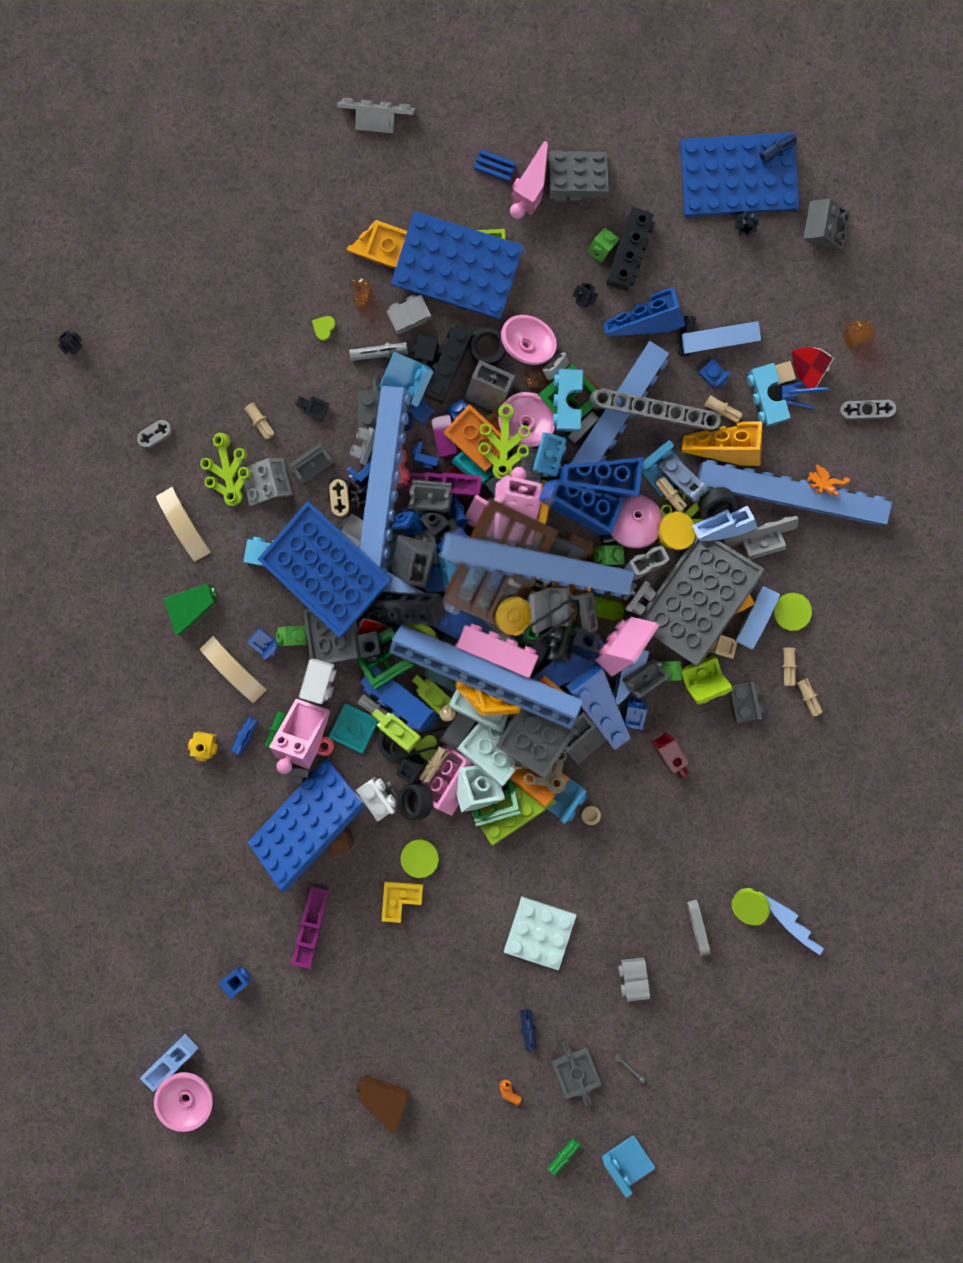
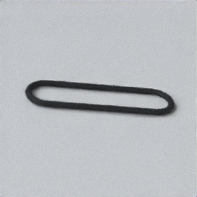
(554, 628)
(422, 750)

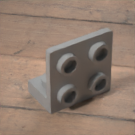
(267, 481)
(545, 601)

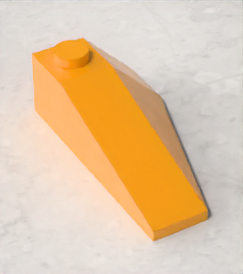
(733, 445)

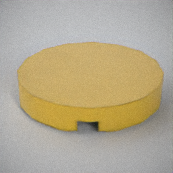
(676, 531)
(513, 616)

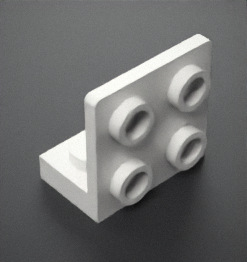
(377, 799)

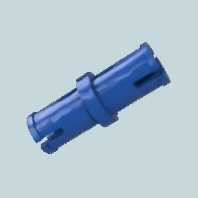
(457, 511)
(244, 735)

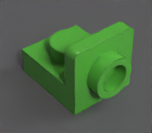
(673, 669)

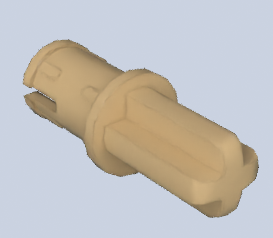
(723, 409)
(259, 420)
(671, 494)
(789, 667)
(809, 697)
(447, 713)
(433, 764)

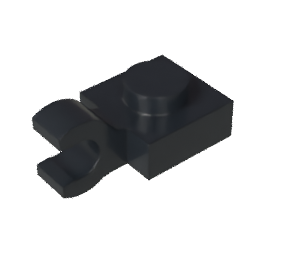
(315, 407)

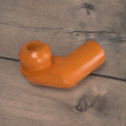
(507, 1093)

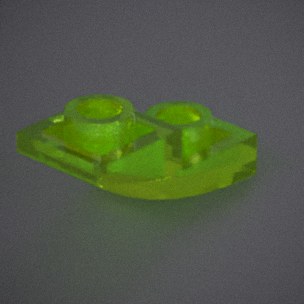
(609, 609)

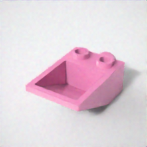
(529, 188)
(520, 493)
(299, 736)

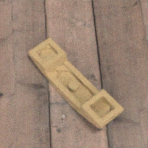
(182, 524)
(232, 669)

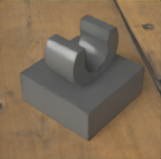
(299, 773)

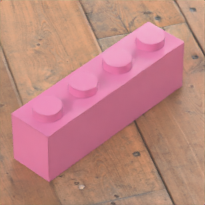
(498, 651)

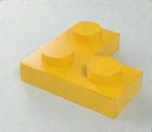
(397, 894)

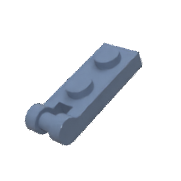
(682, 478)

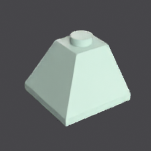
(476, 789)

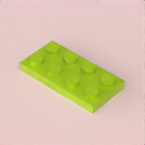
(501, 829)

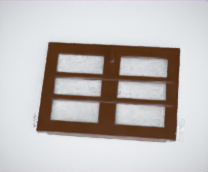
(483, 591)

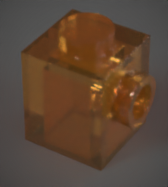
(858, 333)

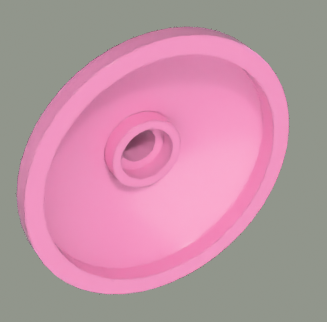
(528, 339)
(530, 410)
(635, 531)
(183, 1113)

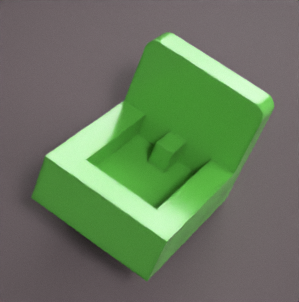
(602, 245)
(609, 555)
(291, 635)

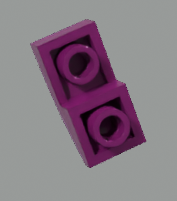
(444, 445)

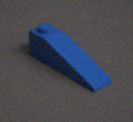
(655, 316)

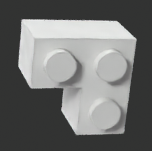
(318, 681)

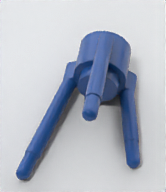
(790, 392)

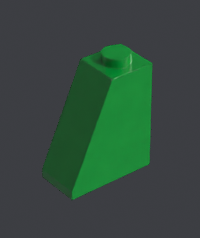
(190, 606)

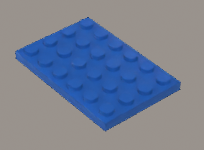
(730, 178)
(457, 265)
(324, 569)
(305, 824)

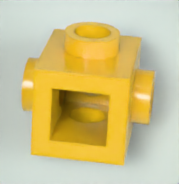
(208, 741)

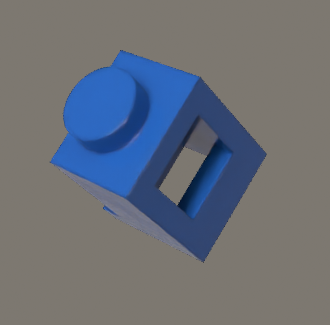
(232, 987)

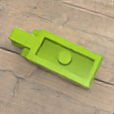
(431, 693)
(396, 730)

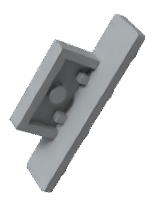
(374, 116)
(764, 539)

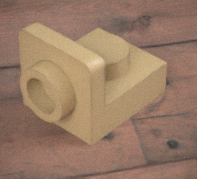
(724, 647)

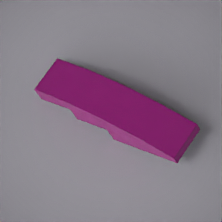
(461, 484)
(310, 927)

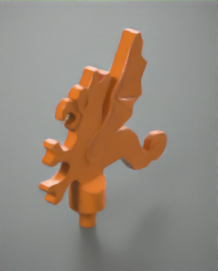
(824, 483)

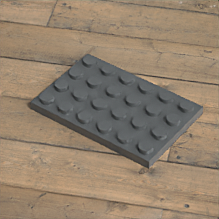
(701, 598)

